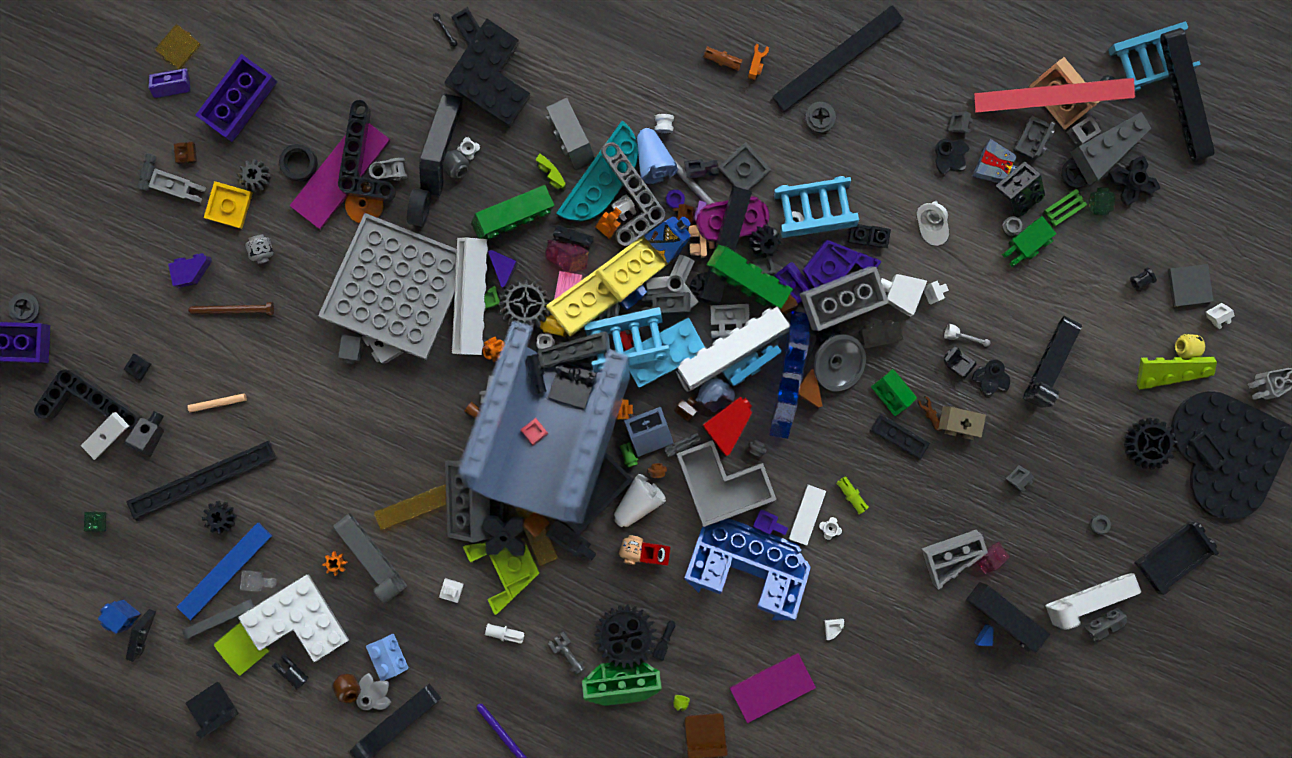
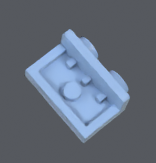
(387, 657)

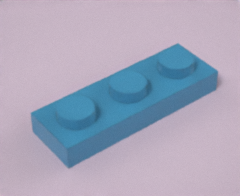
(754, 364)

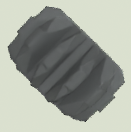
(247, 175)

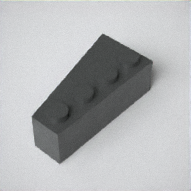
(1103, 151)

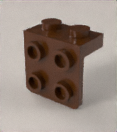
(705, 736)

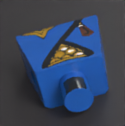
(669, 237)

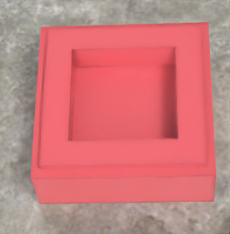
(534, 431)

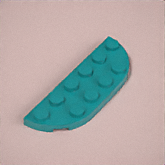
(599, 183)

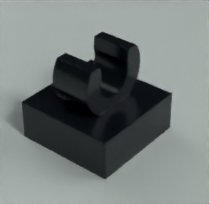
(137, 366)

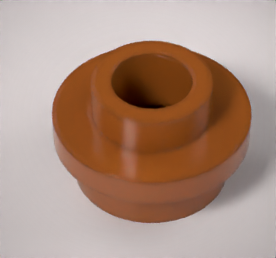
(657, 470)

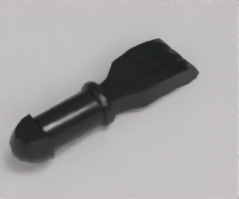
(661, 648)

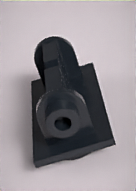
(570, 236)

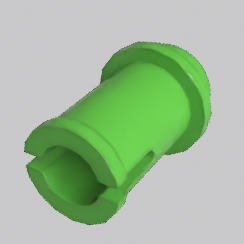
(629, 456)

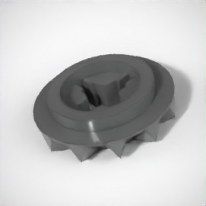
(826, 110)
(17, 313)

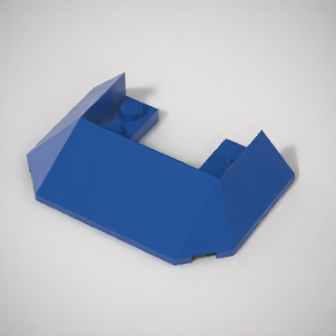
(754, 552)

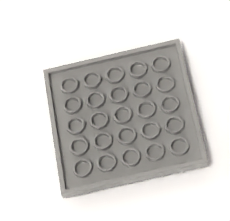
(393, 286)

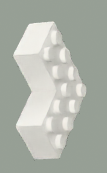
(298, 609)

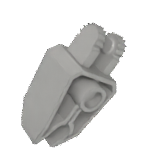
(1272, 383)

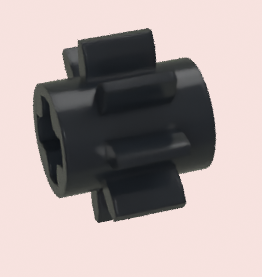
(827, 333)

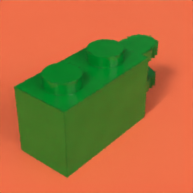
(1030, 240)

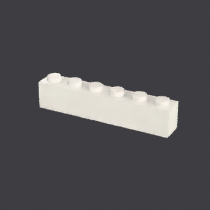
(469, 296)
(733, 348)

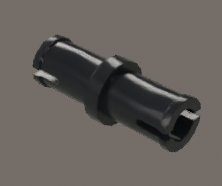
(536, 373)

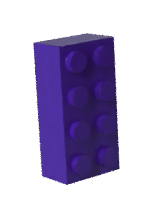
(236, 98)
(24, 342)

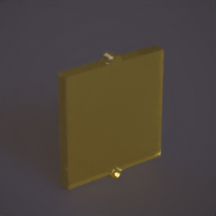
(178, 46)

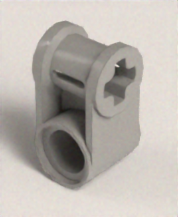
(389, 169)

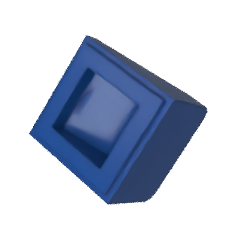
(985, 637)

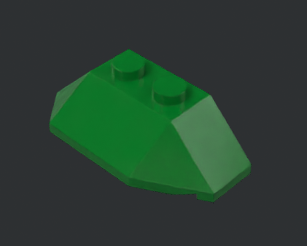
(621, 685)

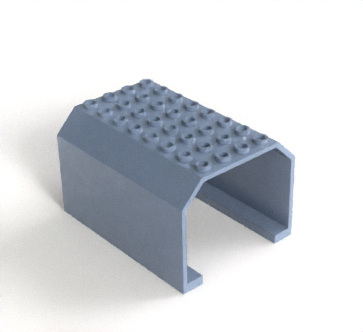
(563, 466)

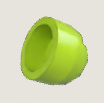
(681, 702)

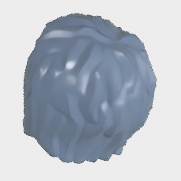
(715, 394)

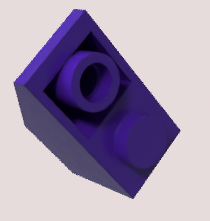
(188, 271)

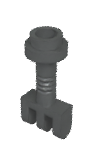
(562, 645)

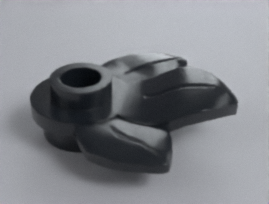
(953, 157)
(991, 380)

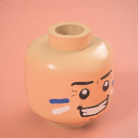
(631, 549)

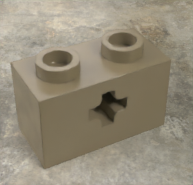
(952, 418)

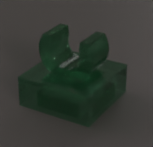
(95, 521)

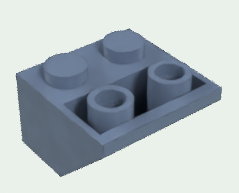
(649, 431)

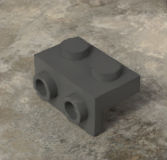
(1034, 138)

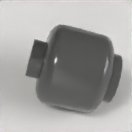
(455, 164)

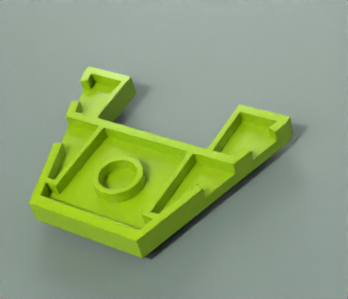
(513, 571)

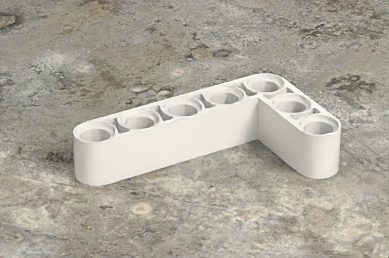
(1066, 611)

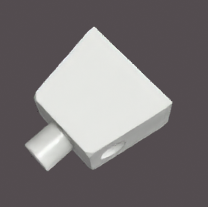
(904, 292)

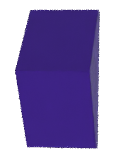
(503, 266)

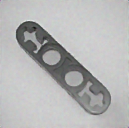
(218, 619)

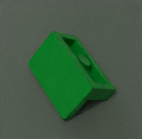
(894, 392)

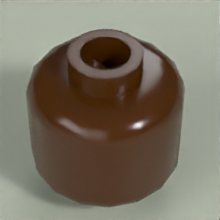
(346, 688)

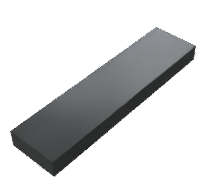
(574, 350)

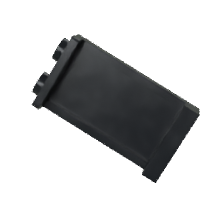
(1176, 556)

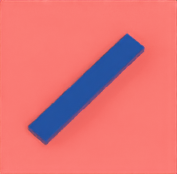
(224, 571)

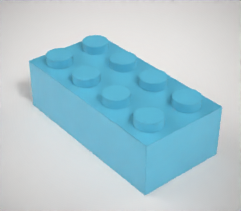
(682, 344)

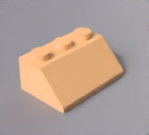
(1062, 74)

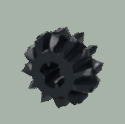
(764, 241)
(225, 514)

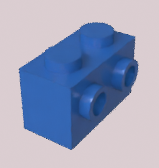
(118, 616)

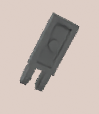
(669, 302)

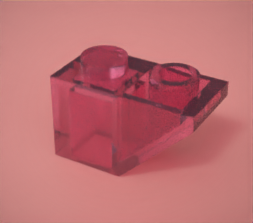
(567, 255)

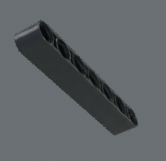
(1187, 94)

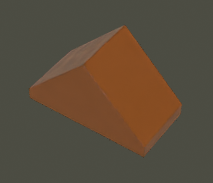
(810, 390)

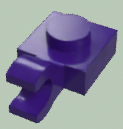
(767, 522)

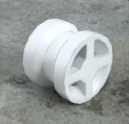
(664, 123)

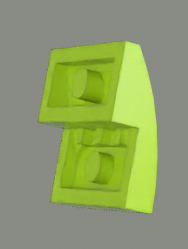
(239, 649)

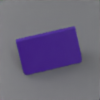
(169, 83)
(791, 276)

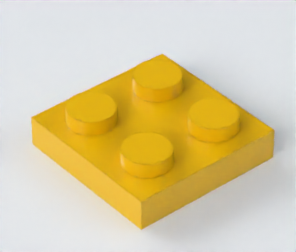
(228, 205)

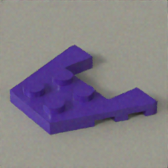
(834, 262)

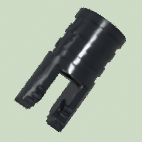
(293, 675)

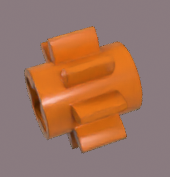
(493, 348)
(625, 410)
(340, 563)

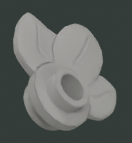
(374, 692)

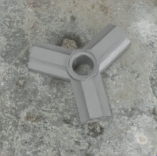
(680, 272)

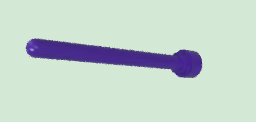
(500, 731)

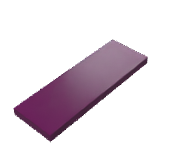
(321, 194)

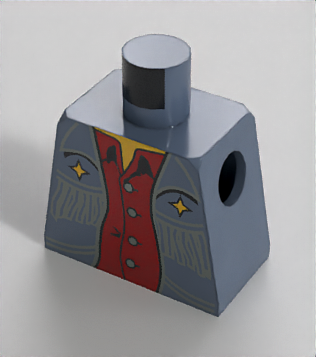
(994, 163)

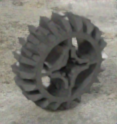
(532, 305)

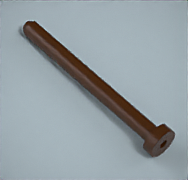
(268, 309)

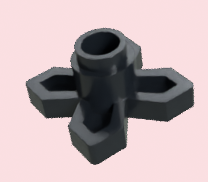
(1134, 180)
(505, 535)

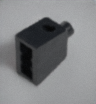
(143, 440)

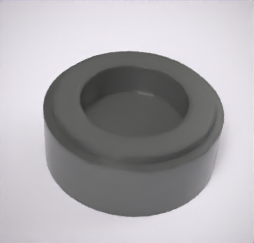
(1100, 524)

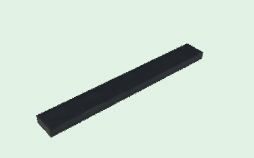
(838, 58)
(201, 479)

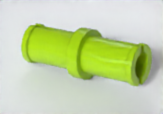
(852, 495)

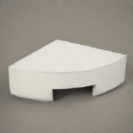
(833, 628)

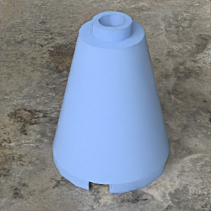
(654, 158)

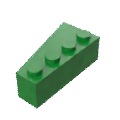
(512, 213)
(748, 277)

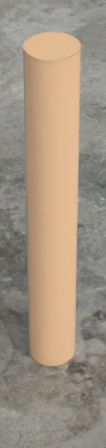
(217, 402)

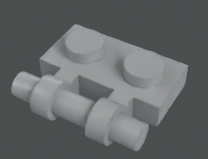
(727, 315)

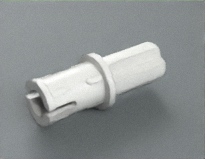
(504, 633)

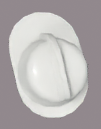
(933, 223)

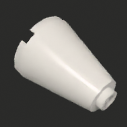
(638, 501)

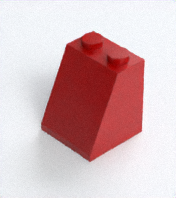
(728, 424)

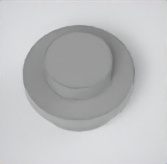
(1012, 226)

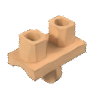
(699, 249)

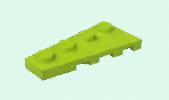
(1165, 372)

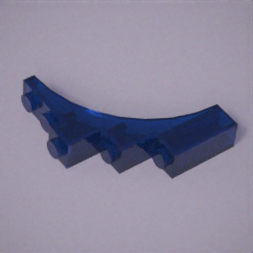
(791, 375)

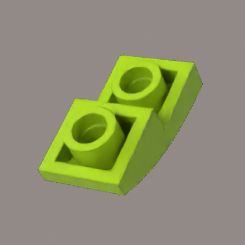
(554, 176)

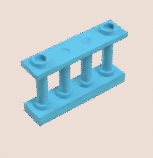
(1139, 44)
(809, 224)
(631, 322)

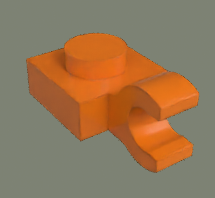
(756, 66)
(608, 223)

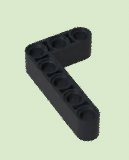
(438, 142)
(357, 157)
(1040, 388)
(89, 397)
(395, 723)

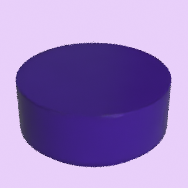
(674, 198)

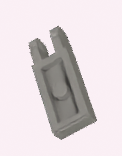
(174, 185)

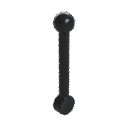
(436, 16)

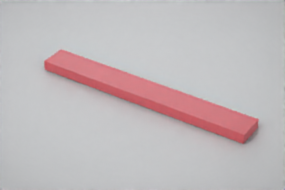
(1055, 95)

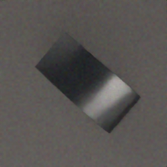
(869, 236)

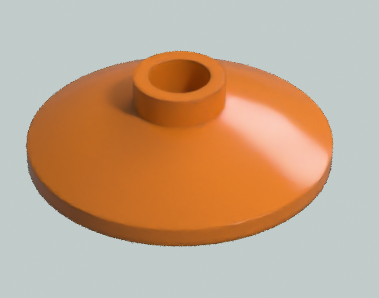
(356, 212)

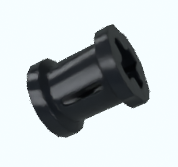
(1143, 279)

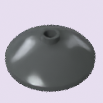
(845, 368)

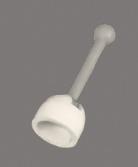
(953, 332)

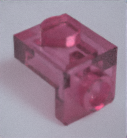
(993, 559)

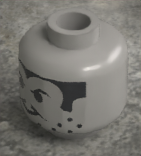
(259, 248)

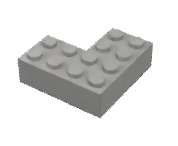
(722, 495)

